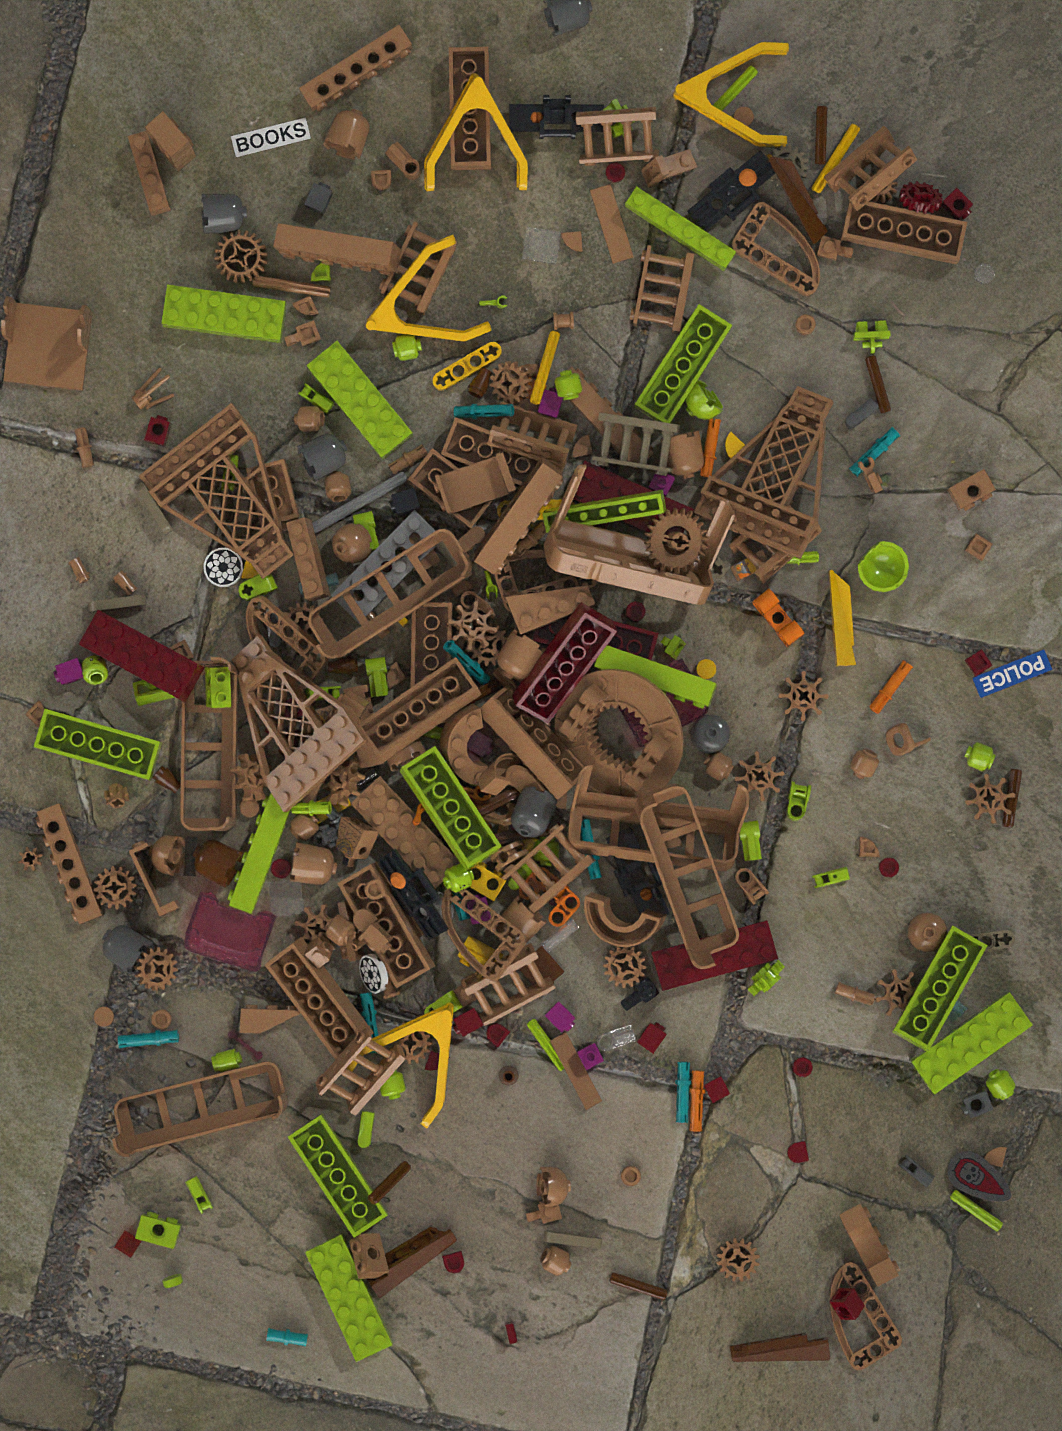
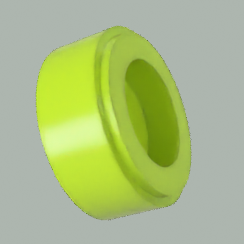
(172, 1281)

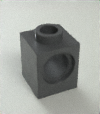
(318, 198)
(984, 1101)

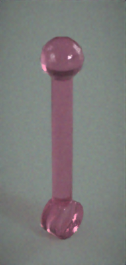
(258, 1055)

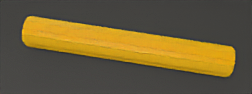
(836, 157)
(544, 368)

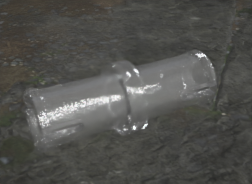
(560, 935)

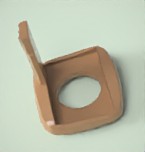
(908, 746)
(502, 820)

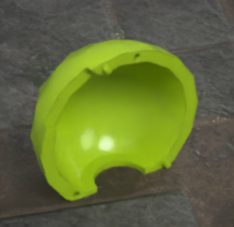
(883, 567)

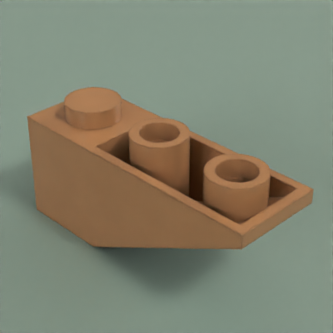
(259, 1020)

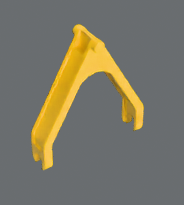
(694, 94)
(473, 96)
(385, 318)
(439, 1025)

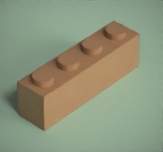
(149, 173)
(308, 559)

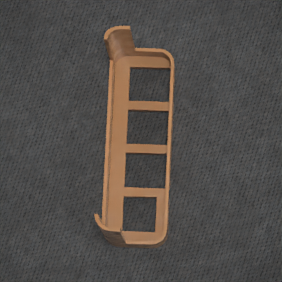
(622, 558)
(369, 629)
(229, 756)
(667, 815)
(697, 949)
(128, 1143)

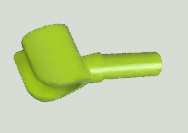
(494, 302)
(490, 587)

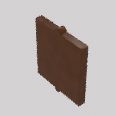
(546, 966)

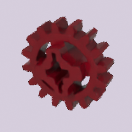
(920, 197)

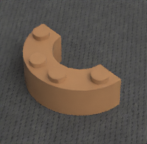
(454, 743)
(508, 771)
(614, 931)
(866, 1241)

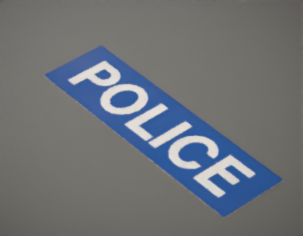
(1012, 673)

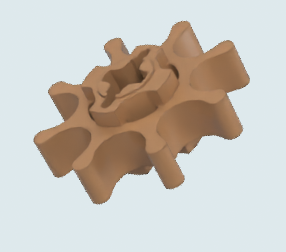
(479, 623)
(795, 703)
(766, 767)
(249, 777)
(344, 782)
(999, 797)
(311, 931)
(890, 995)

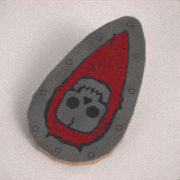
(978, 1177)

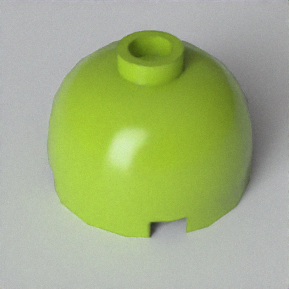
(702, 402)

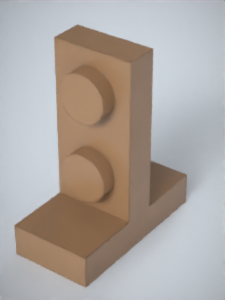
(668, 167)

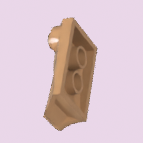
(282, 491)

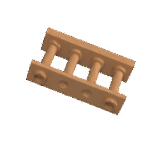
(626, 117)
(860, 158)
(429, 284)
(677, 302)
(528, 446)
(778, 559)
(567, 874)
(476, 981)
(368, 1086)

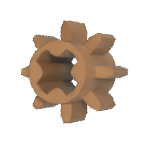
(116, 795)
(26, 855)

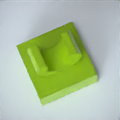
(673, 646)

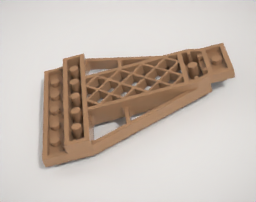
(196, 458)
(765, 518)
(317, 756)

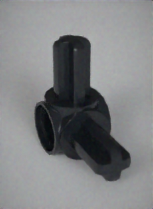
(643, 992)

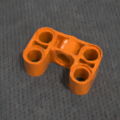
(767, 605)
(560, 898)

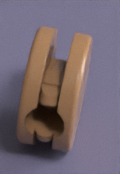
(509, 855)

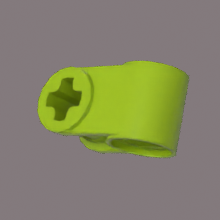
(259, 586)
(798, 799)
(448, 997)

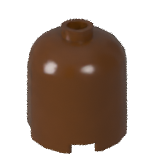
(217, 862)

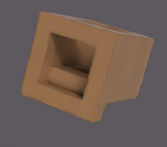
(376, 938)
(319, 950)

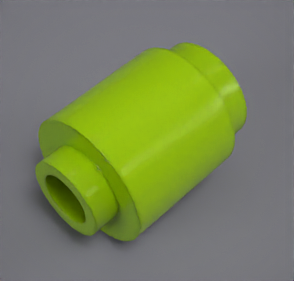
(226, 1060)

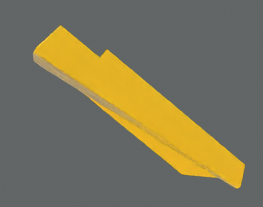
(841, 620)

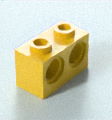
(481, 884)

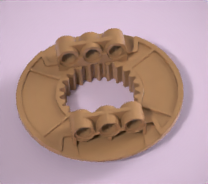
(626, 689)

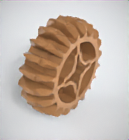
(249, 254)

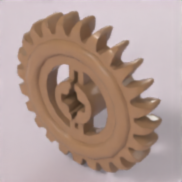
(693, 545)

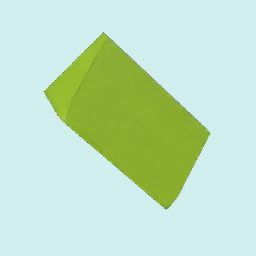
(147, 693)

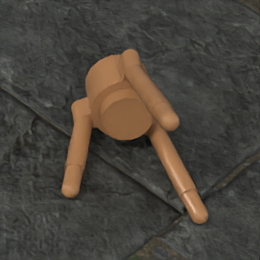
(142, 397)

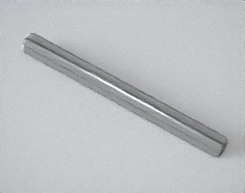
(359, 502)

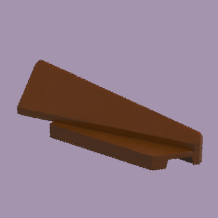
(798, 197)
(410, 1257)
(784, 1348)

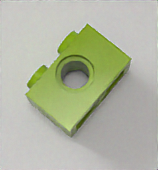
(146, 1230)

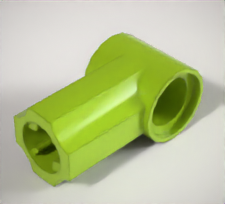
(367, 520)
(377, 672)
(750, 840)

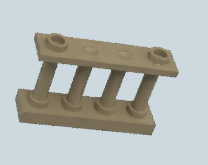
(628, 424)

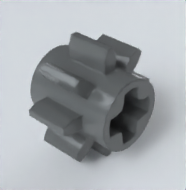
(326, 837)

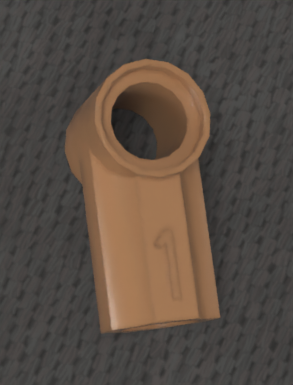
(403, 160)

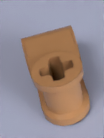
(751, 886)

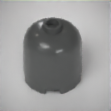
(567, 15)
(222, 213)
(322, 455)
(710, 734)
(533, 812)
(124, 947)

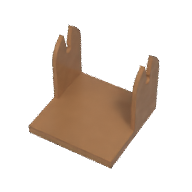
(46, 344)

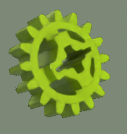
(766, 977)

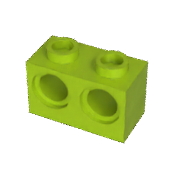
(217, 687)

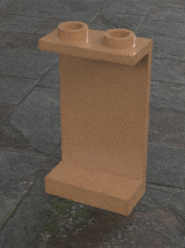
(474, 484)
(162, 910)

